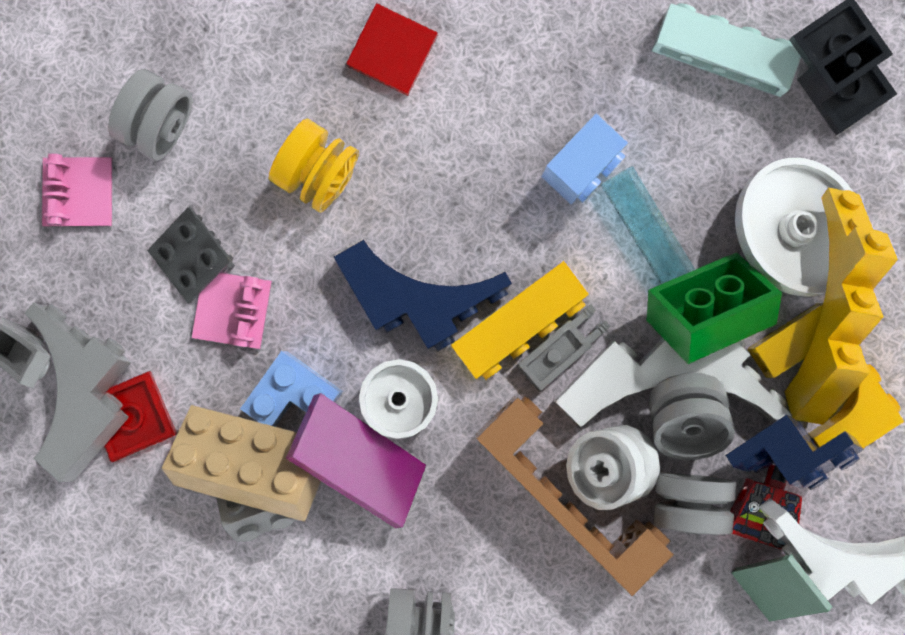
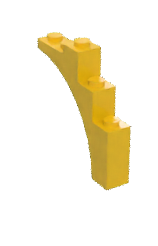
(849, 311)

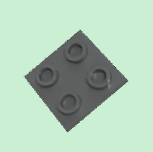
(190, 255)

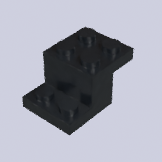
(843, 65)

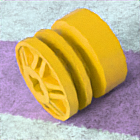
(307, 161)

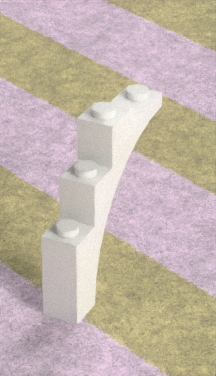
(617, 374)
(835, 565)

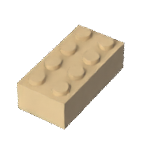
(240, 463)

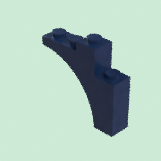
(431, 307)

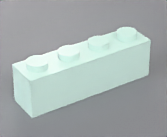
(727, 49)

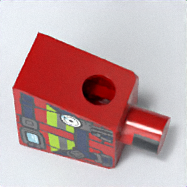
(747, 514)

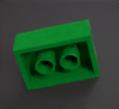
(713, 307)

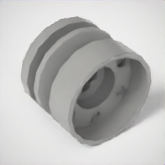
(408, 619)

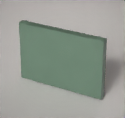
(781, 588)

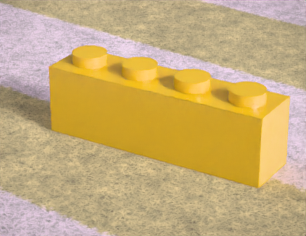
(520, 320)

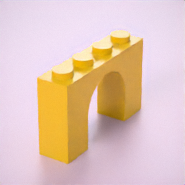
(867, 411)

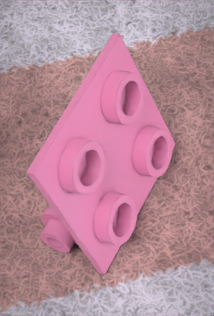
(76, 191)
(232, 310)

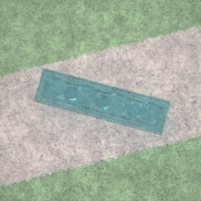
(647, 225)

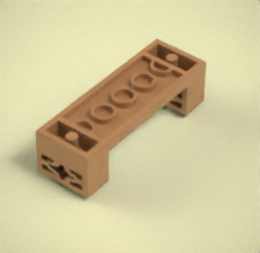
(630, 558)

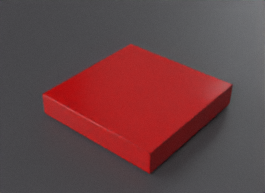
(392, 49)
(147, 418)

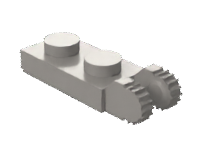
(560, 350)

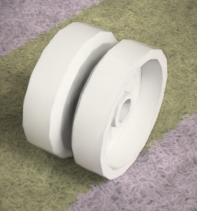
(377, 399)
(612, 467)

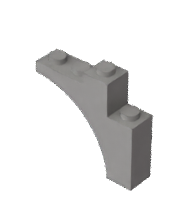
(22, 353)
(83, 414)

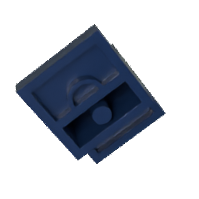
(795, 453)

